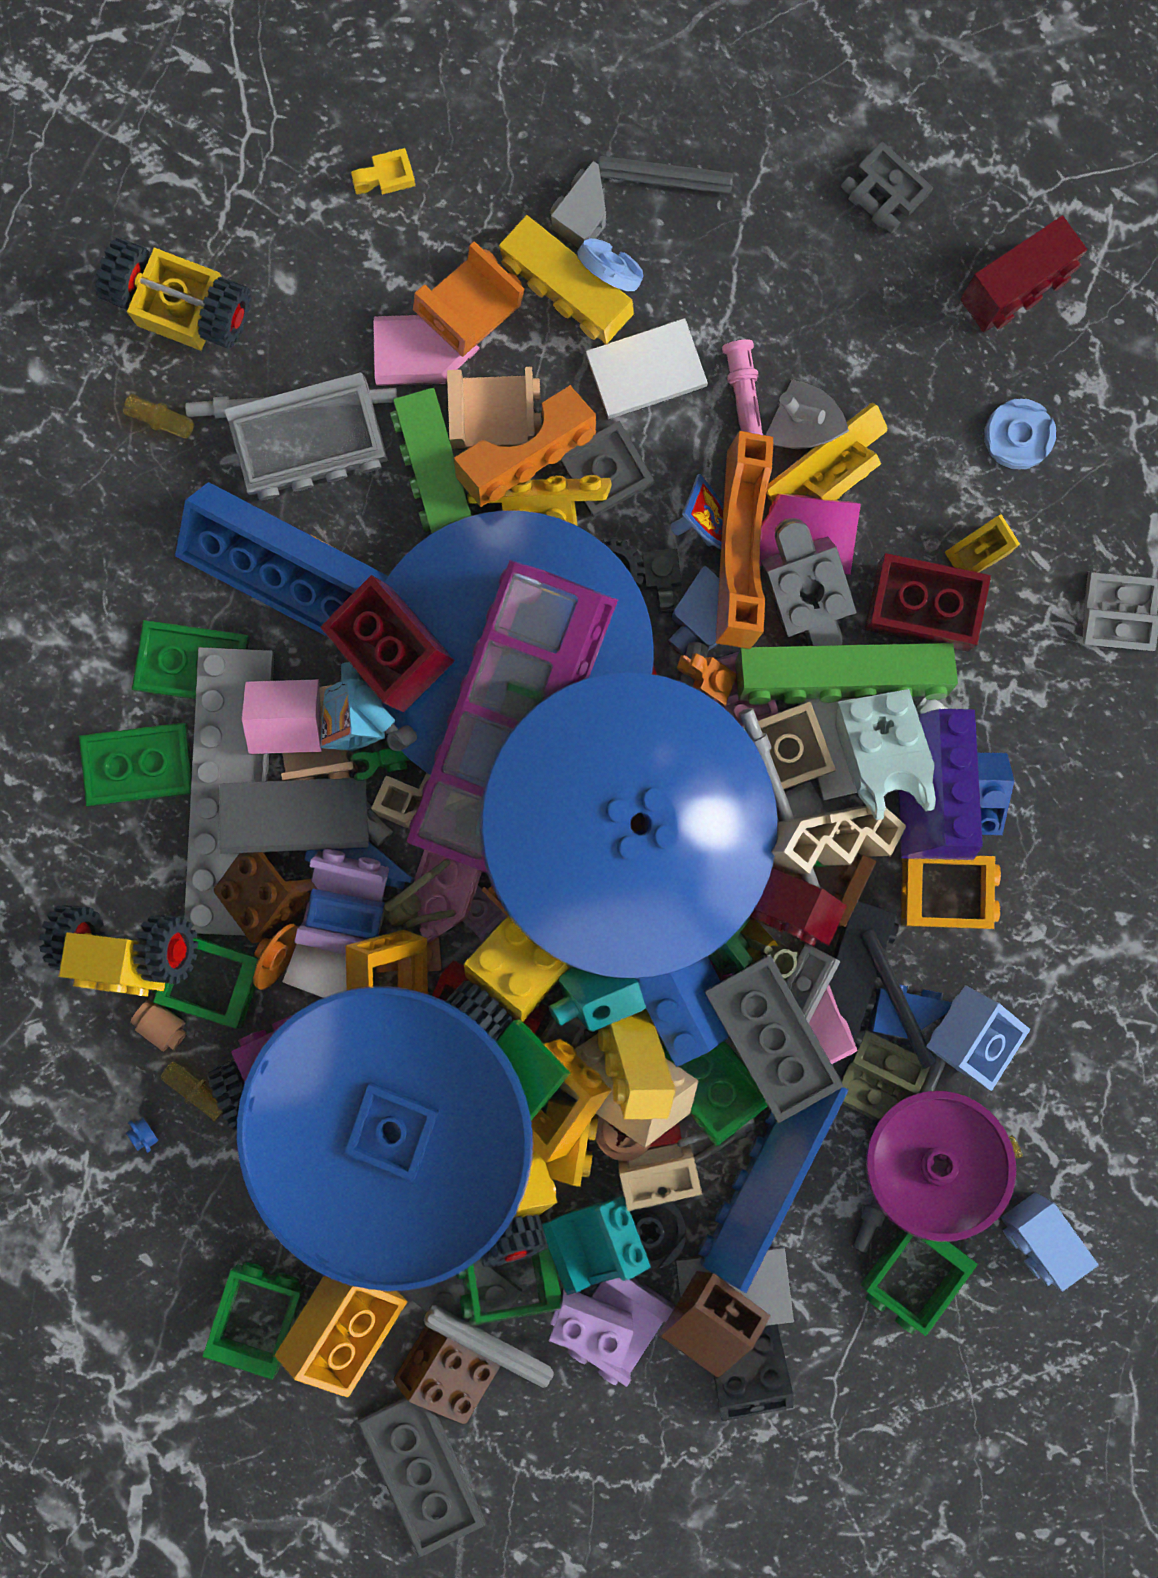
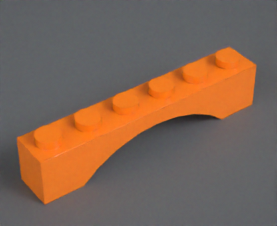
(740, 588)

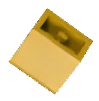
(578, 1161)

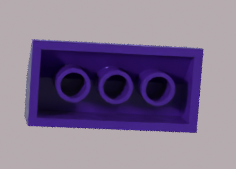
(954, 825)

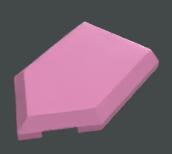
(412, 352)
(449, 890)

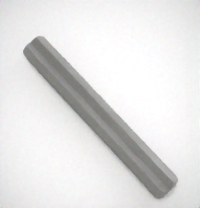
(488, 1346)

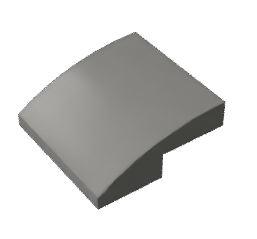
(1121, 611)

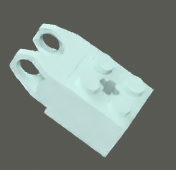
(885, 749)

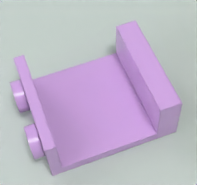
(344, 876)
(648, 1313)
(592, 1328)

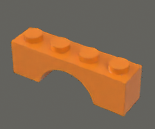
(493, 469)

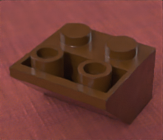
(714, 1323)

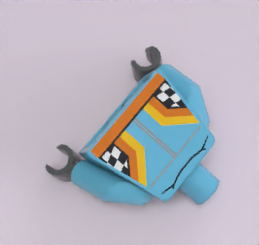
(356, 718)

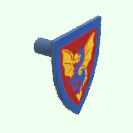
(702, 513)

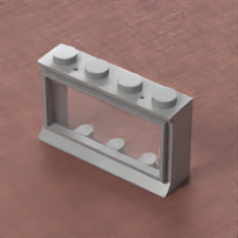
(307, 436)

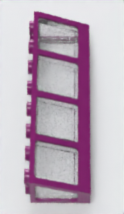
(536, 635)

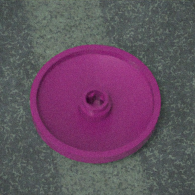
(941, 1166)

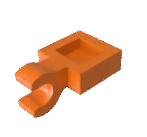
(709, 675)

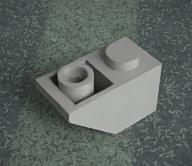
(583, 210)

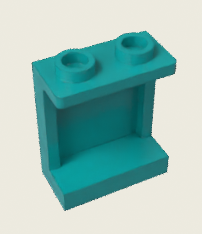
(595, 1245)

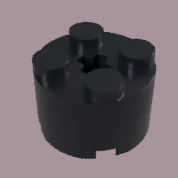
(670, 1232)

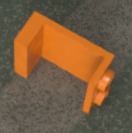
(470, 300)

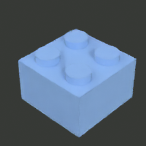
(978, 1037)
(1049, 1241)

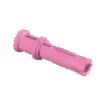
(743, 380)

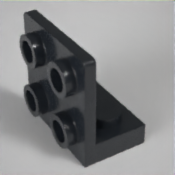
(757, 1381)

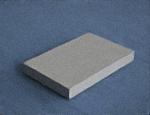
(768, 1289)

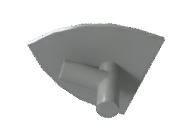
(806, 418)

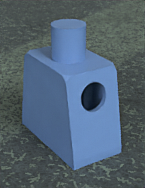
(697, 613)

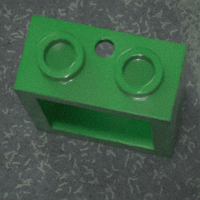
(241, 996)
(547, 1289)
(939, 1300)
(240, 1354)

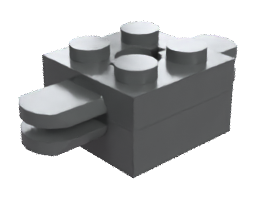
(808, 584)

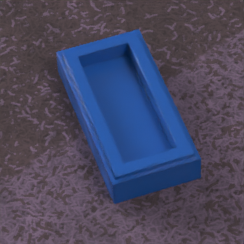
(344, 914)

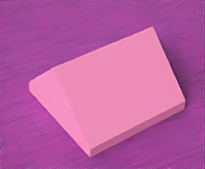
(282, 716)

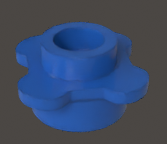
(141, 1135)

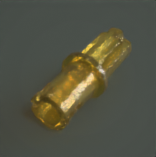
(158, 416)
(191, 1089)

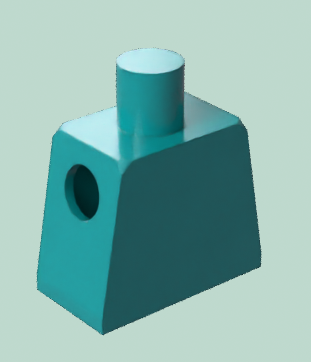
(596, 999)

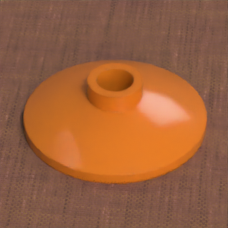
(274, 956)

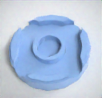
(613, 269)
(1020, 434)

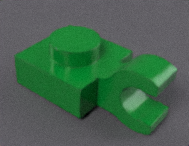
(390, 759)

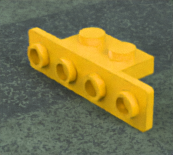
(836, 465)
(554, 495)

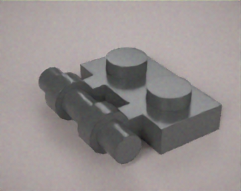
(894, 180)

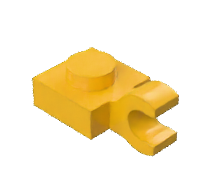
(389, 171)

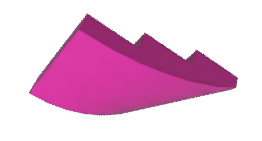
(824, 519)

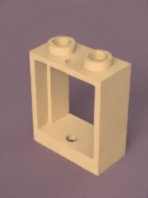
(659, 1167)

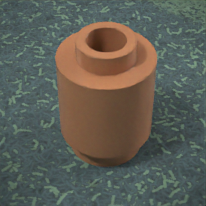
(159, 1025)

